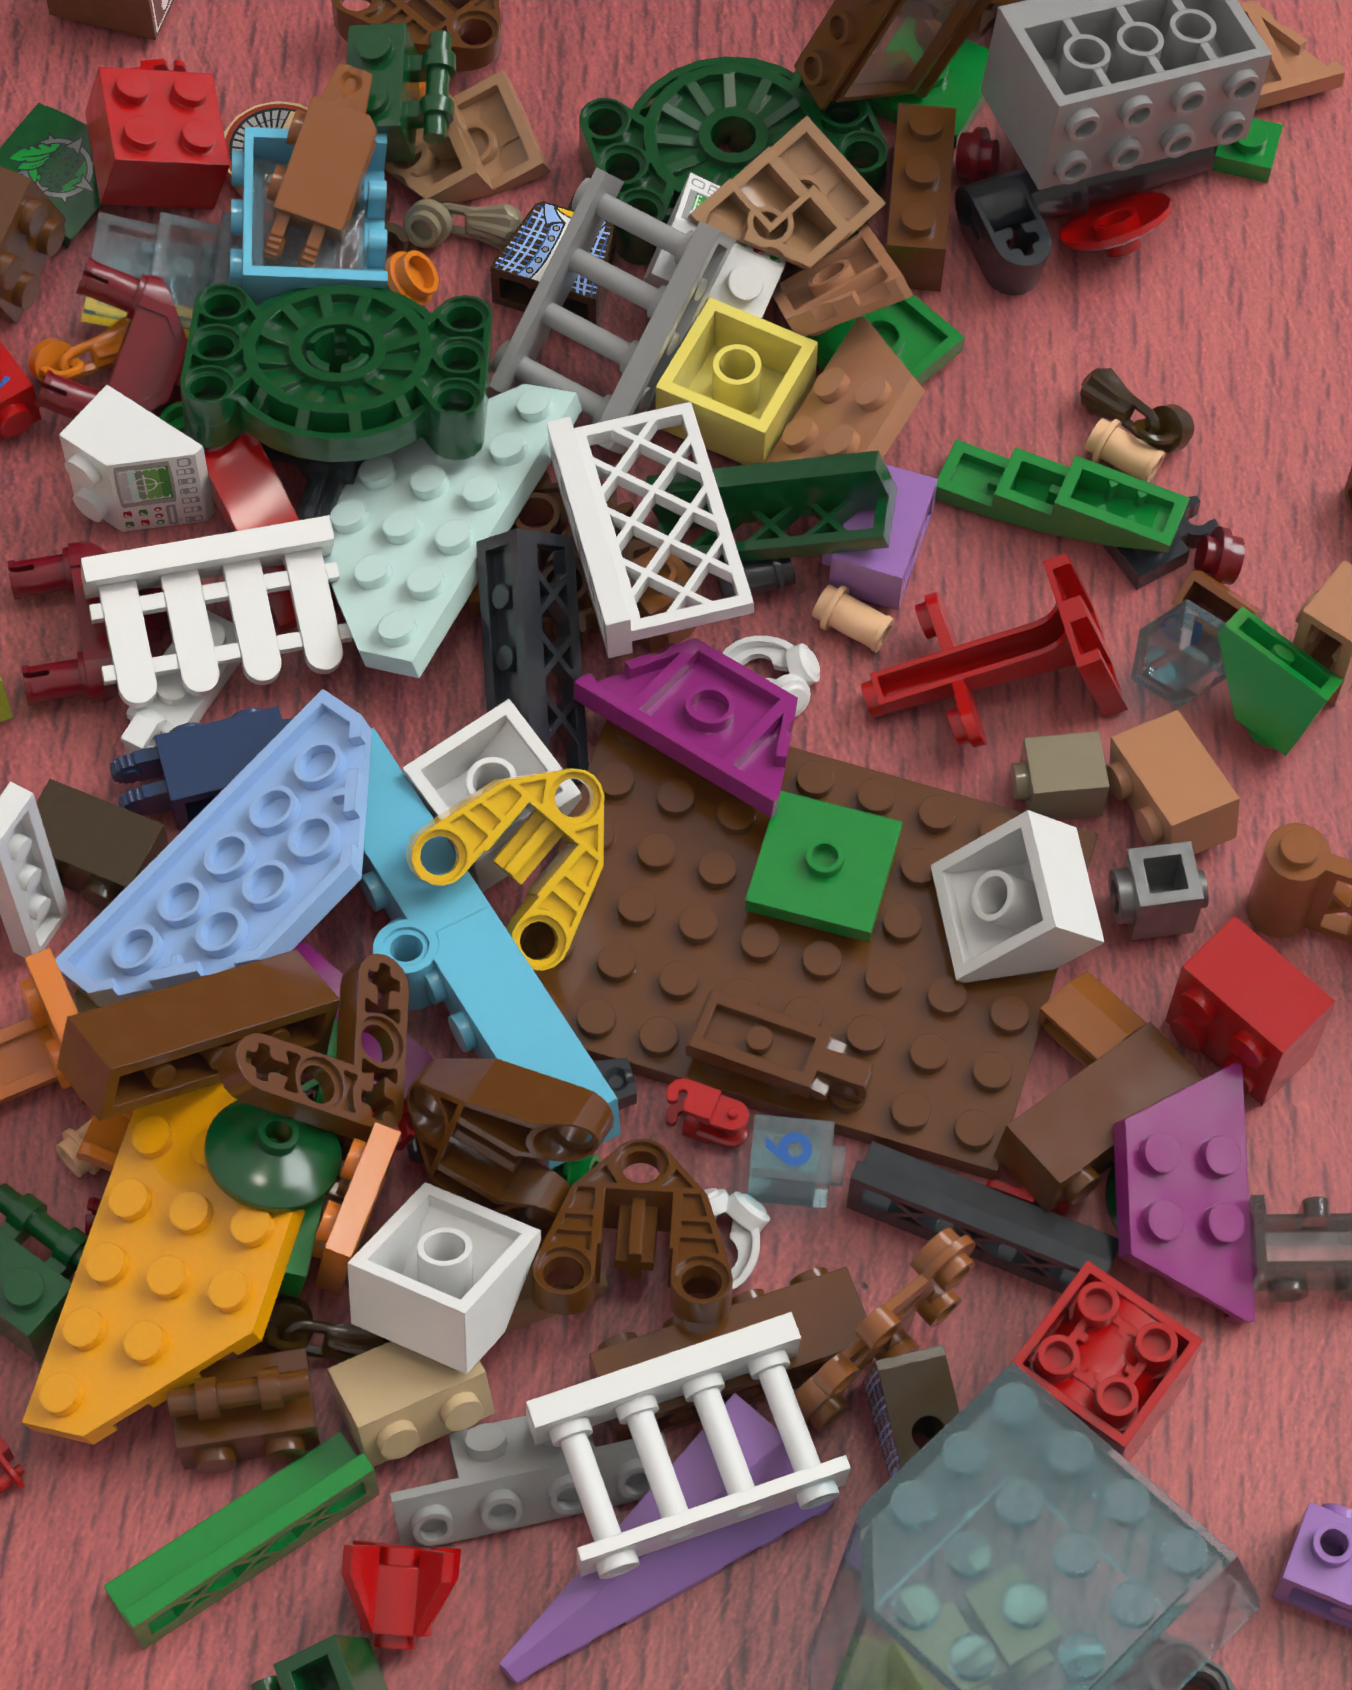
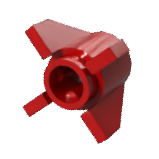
(398, 1588)

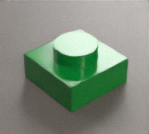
(1252, 155)

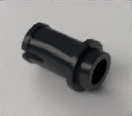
(763, 577)

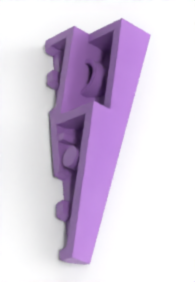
(597, 1605)

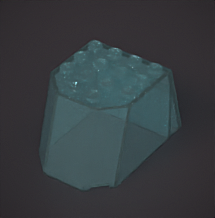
(1025, 1564)

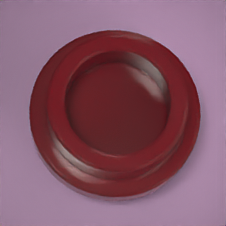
(977, 155)
(1220, 555)

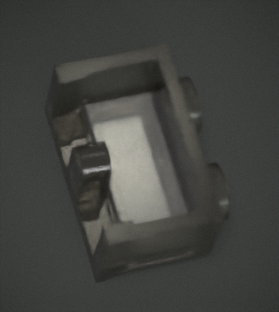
(1301, 1250)

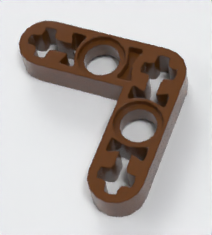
(341, 1079)

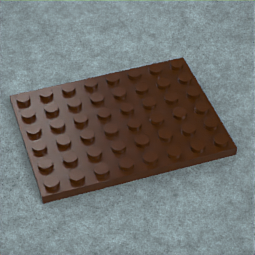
(675, 925)

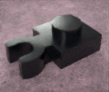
(1146, 565)

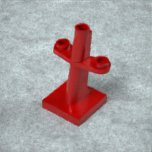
(1056, 641)

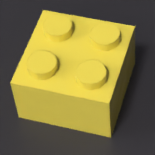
(740, 379)

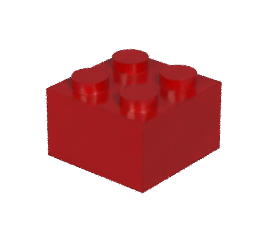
(156, 138)
(1248, 1008)

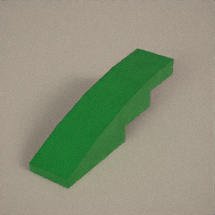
(1060, 500)

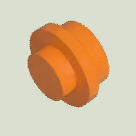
(412, 276)

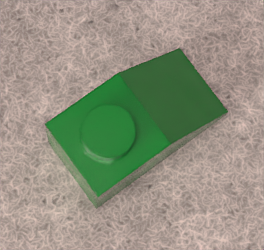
(1272, 682)

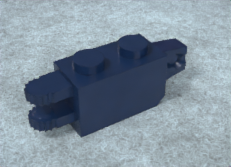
(194, 762)

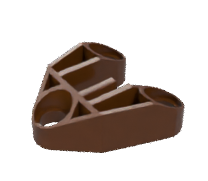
(464, 19)
(485, 1121)
(637, 1211)

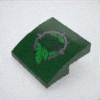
(60, 161)

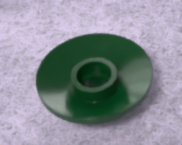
(266, 1172)

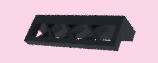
(513, 642)
(1005, 1229)

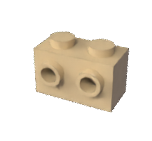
(405, 1400)

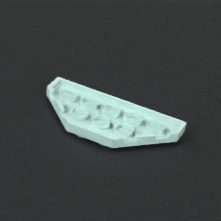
(415, 521)

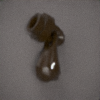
(1164, 427)
(293, 1326)

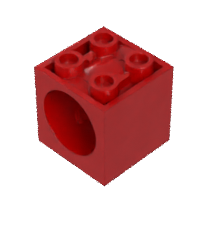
(1110, 1358)

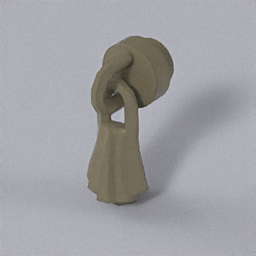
(430, 223)

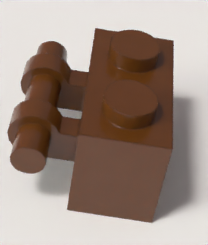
(246, 1412)

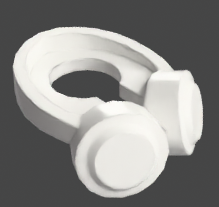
(785, 657)
(748, 1221)

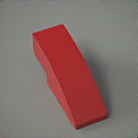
(251, 498)

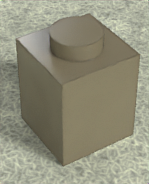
(1061, 776)

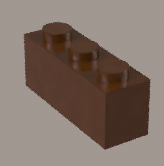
(921, 193)
(1069, 1136)

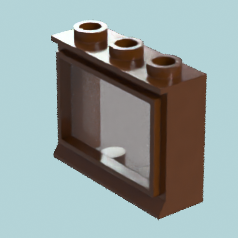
(884, 47)

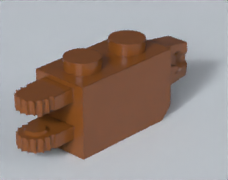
(326, 166)

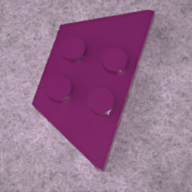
(704, 716)
(1188, 1193)

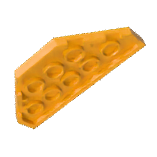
(163, 1280)

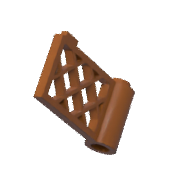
(1301, 886)

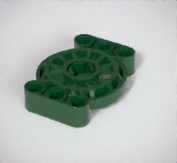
(693, 111)
(337, 372)

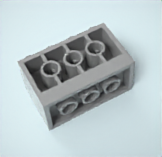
(1120, 81)

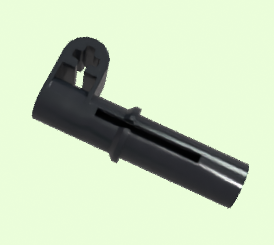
(1011, 202)

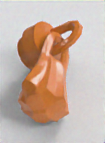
(64, 359)

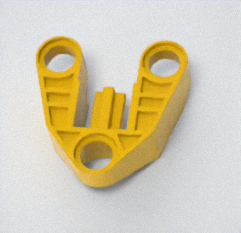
(567, 882)

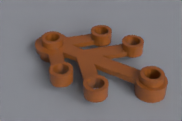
(885, 1330)

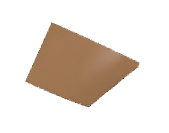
(484, 151)
(793, 199)

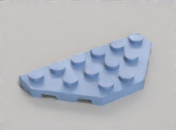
(245, 870)

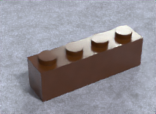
(175, 1035)
(822, 1307)

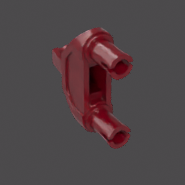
(151, 351)
(84, 673)

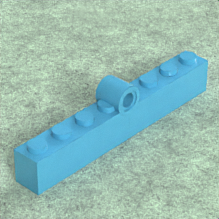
(458, 945)

